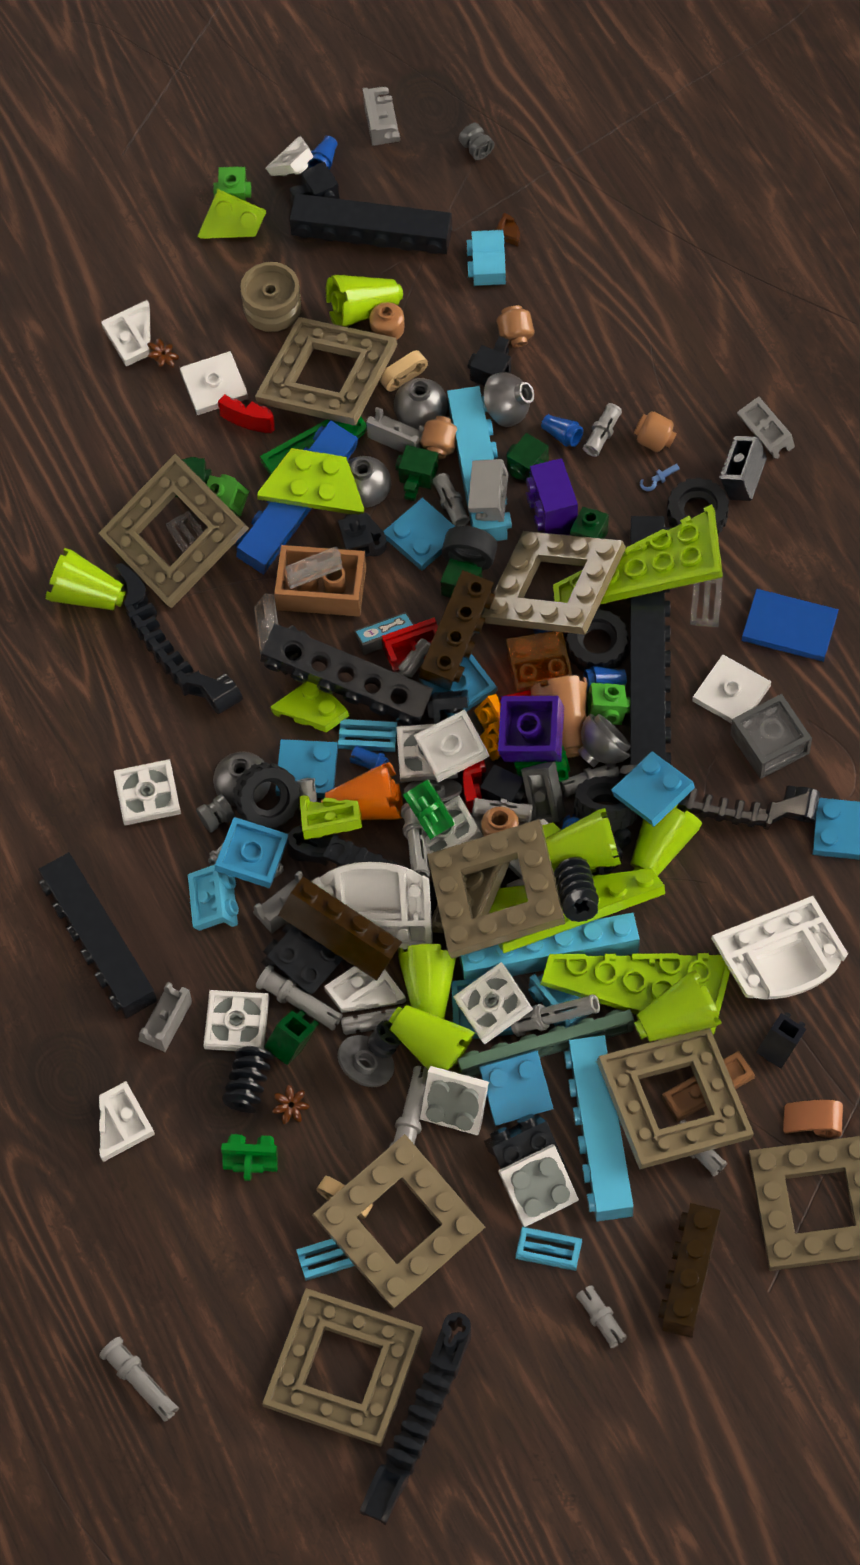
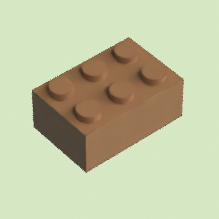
(332, 594)

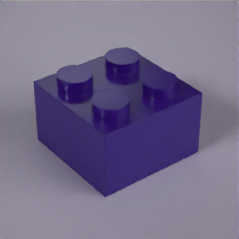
(552, 497)
(531, 728)

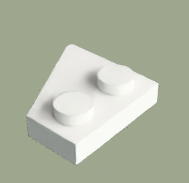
(292, 159)
(130, 332)
(359, 991)
(121, 1121)

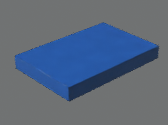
(790, 625)

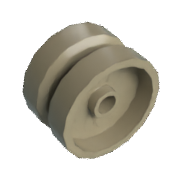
(271, 296)

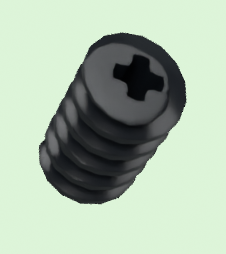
(576, 889)
(245, 1078)

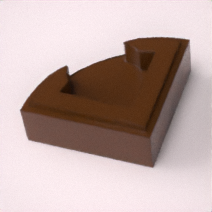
(510, 228)

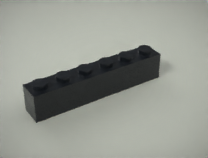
(371, 224)
(97, 935)

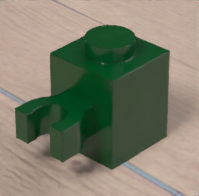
(416, 469)
(290, 1036)

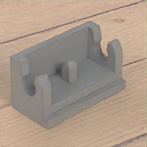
(380, 116)
(766, 427)
(392, 432)
(488, 490)
(269, 910)
(166, 1017)

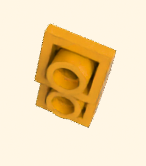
(489, 716)

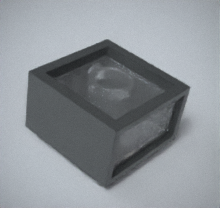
(771, 736)

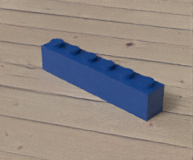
(280, 520)

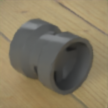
(478, 143)
(215, 813)

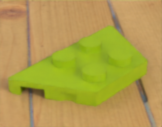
(313, 482)

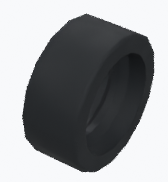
(470, 545)

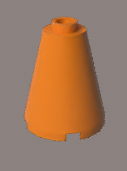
(375, 792)

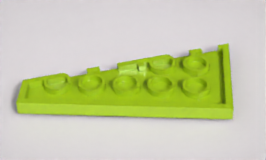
(661, 561)
(614, 892)
(634, 979)

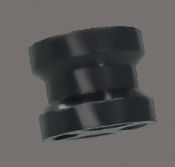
(383, 1041)

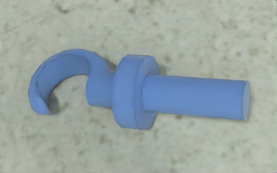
(660, 477)

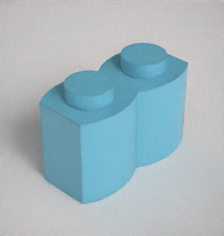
(488, 257)

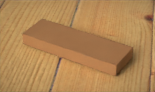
(687, 1096)

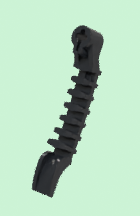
(219, 692)
(798, 805)
(338, 851)
(400, 1461)

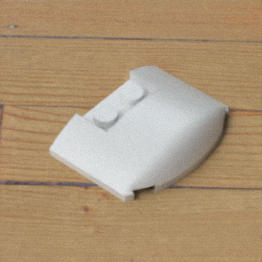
(385, 895)
(782, 951)

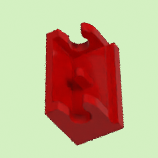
(400, 642)

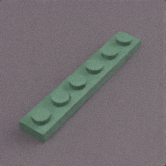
(555, 1041)

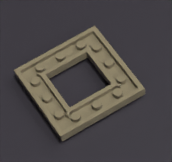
(280, 384)
(222, 532)
(599, 560)
(541, 911)
(654, 1145)
(769, 1172)
(340, 1221)
(361, 1421)

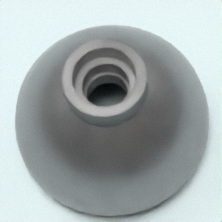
(507, 398)
(418, 409)
(374, 484)
(602, 742)
(226, 778)

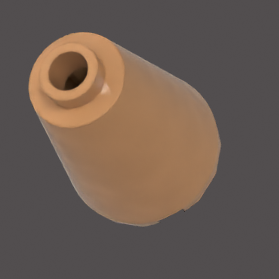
(574, 698)

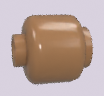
(387, 320)
(515, 325)
(655, 431)
(439, 436)
(498, 819)

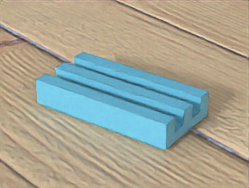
(375, 729)
(544, 1259)
(324, 1270)

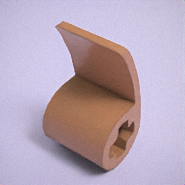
(817, 1115)

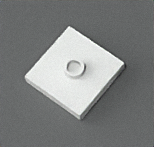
(212, 379)
(731, 689)
(451, 745)

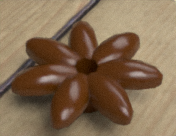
(162, 354)
(295, 1104)

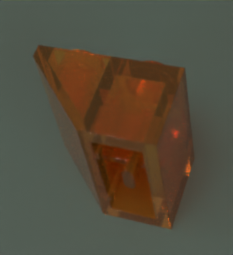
(537, 659)

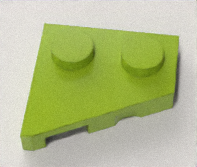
(231, 218)
(311, 707)
(328, 817)

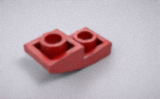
(251, 417)
(471, 780)

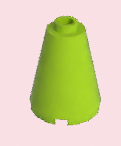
(356, 296)
(84, 584)
(587, 839)
(662, 842)
(427, 976)
(678, 1011)
(429, 1037)

